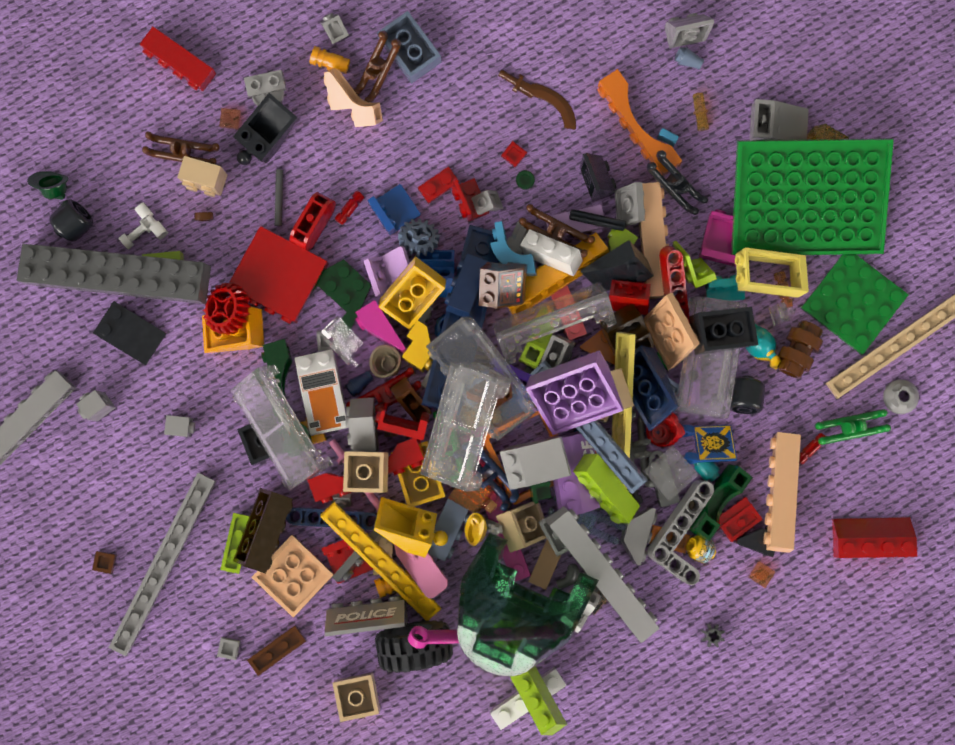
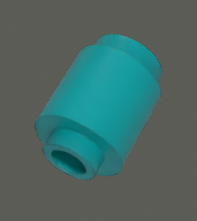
(707, 470)

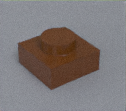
(104, 562)

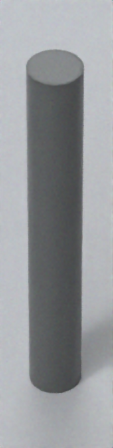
(278, 197)

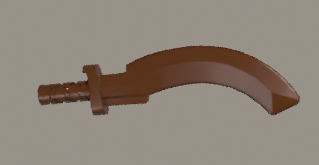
(545, 94)

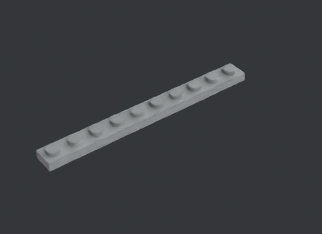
(162, 564)

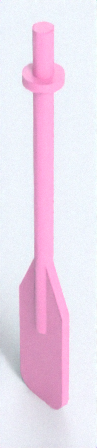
(423, 570)

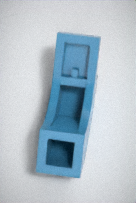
(505, 254)

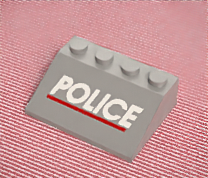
(366, 617)

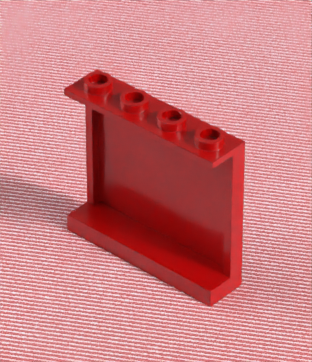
(278, 274)

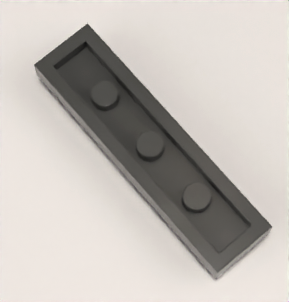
(345, 571)

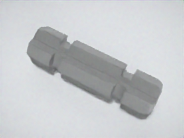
(493, 527)

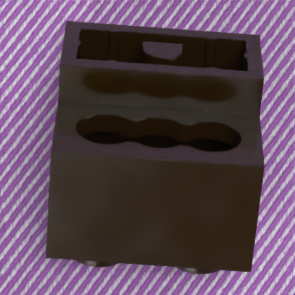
(628, 321)

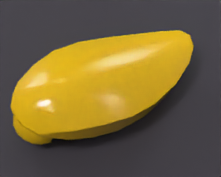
(475, 529)

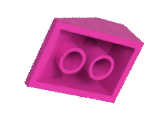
(376, 323)

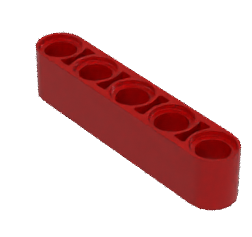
(678, 282)

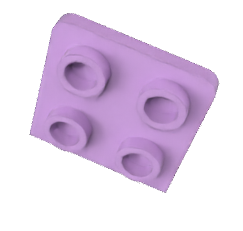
(386, 269)

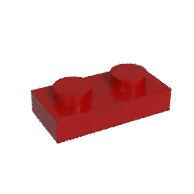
(437, 185)

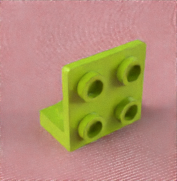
(696, 270)

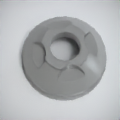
(892, 400)

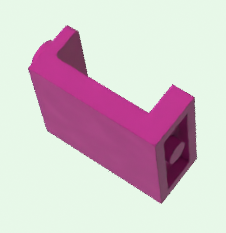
(718, 239)

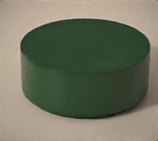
(525, 180)

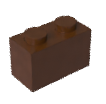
(409, 399)

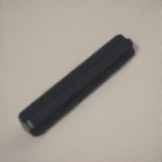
(598, 220)

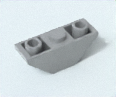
(638, 534)

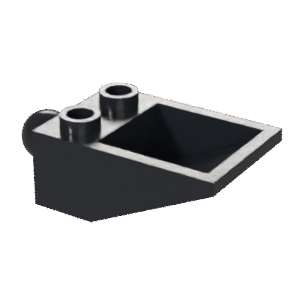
(265, 128)

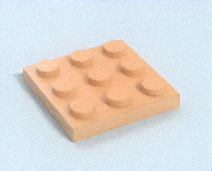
(670, 331)
(293, 576)

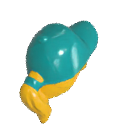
(766, 349)

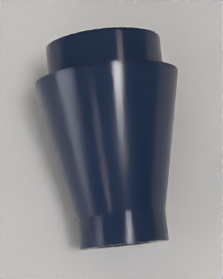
(357, 384)

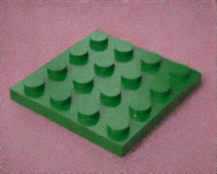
(854, 301)

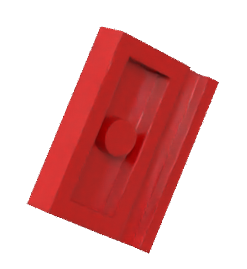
(739, 519)

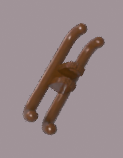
(378, 66)
(178, 148)
(556, 229)

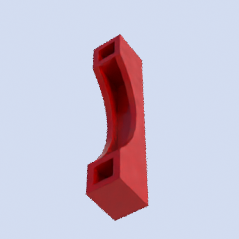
(404, 455)

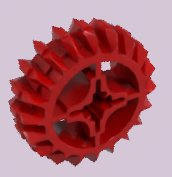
(221, 308)

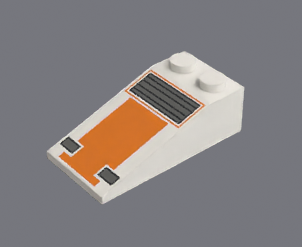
(321, 392)

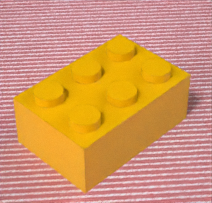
(412, 293)
(419, 488)

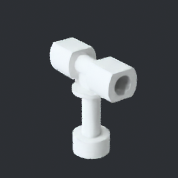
(147, 223)

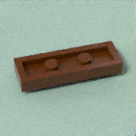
(276, 650)

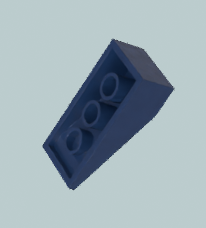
(652, 388)

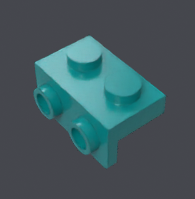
(724, 289)

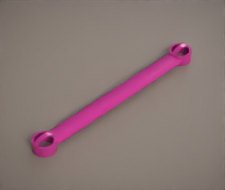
(432, 637)

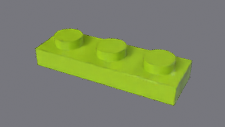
(236, 531)

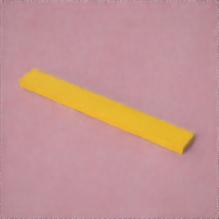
(379, 560)

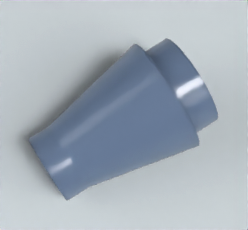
(688, 58)

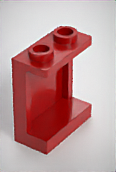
(400, 425)

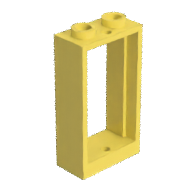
(796, 263)

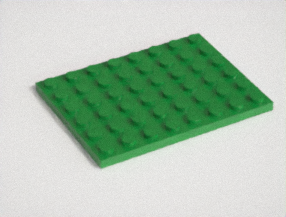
(812, 195)

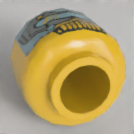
(700, 549)

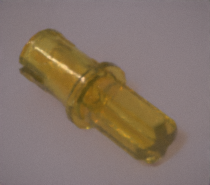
(700, 111)

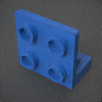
(394, 209)

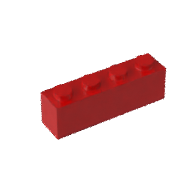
(178, 59)

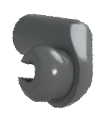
(571, 577)

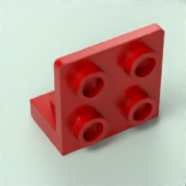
(464, 193)
(625, 293)
(337, 555)

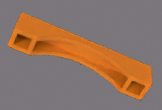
(615, 90)

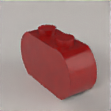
(312, 221)

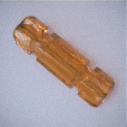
(780, 278)

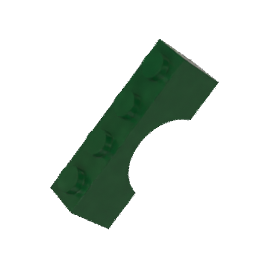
(729, 484)

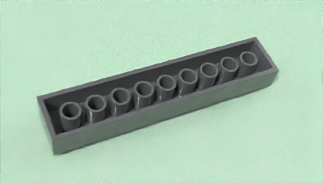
(114, 273)

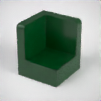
(540, 491)

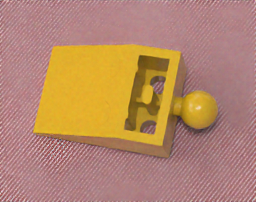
(406, 527)

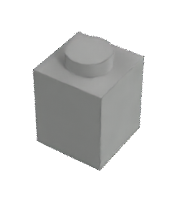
(179, 426)

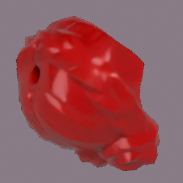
(669, 432)

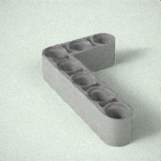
(678, 532)

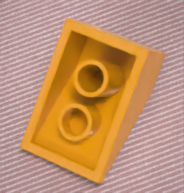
(246, 338)

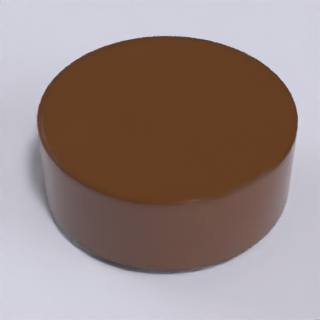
(203, 216)

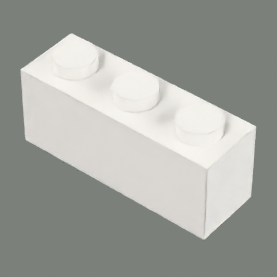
(552, 252)

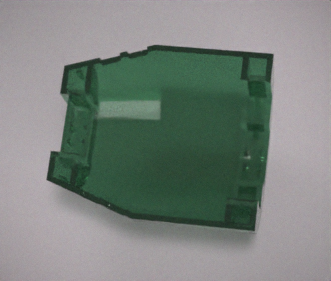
(509, 625)

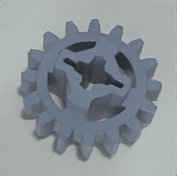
(418, 237)

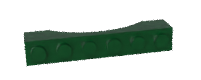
(278, 354)

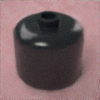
(71, 220)
(747, 395)

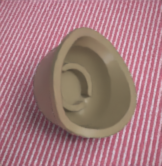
(385, 361)

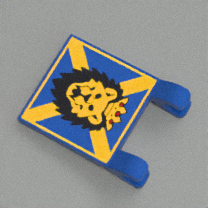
(711, 443)

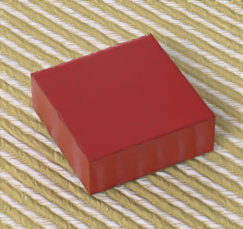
(514, 154)

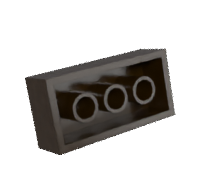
(263, 530)

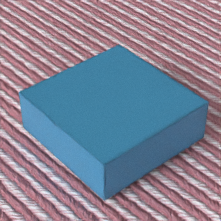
(668, 137)

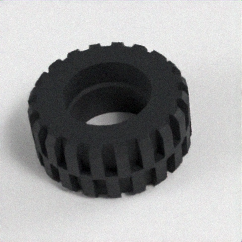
(399, 656)

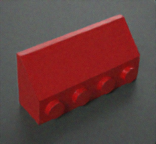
(873, 537)

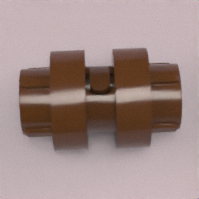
(803, 341)

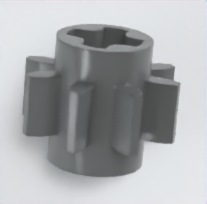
(710, 630)

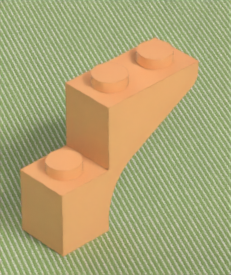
(344, 97)

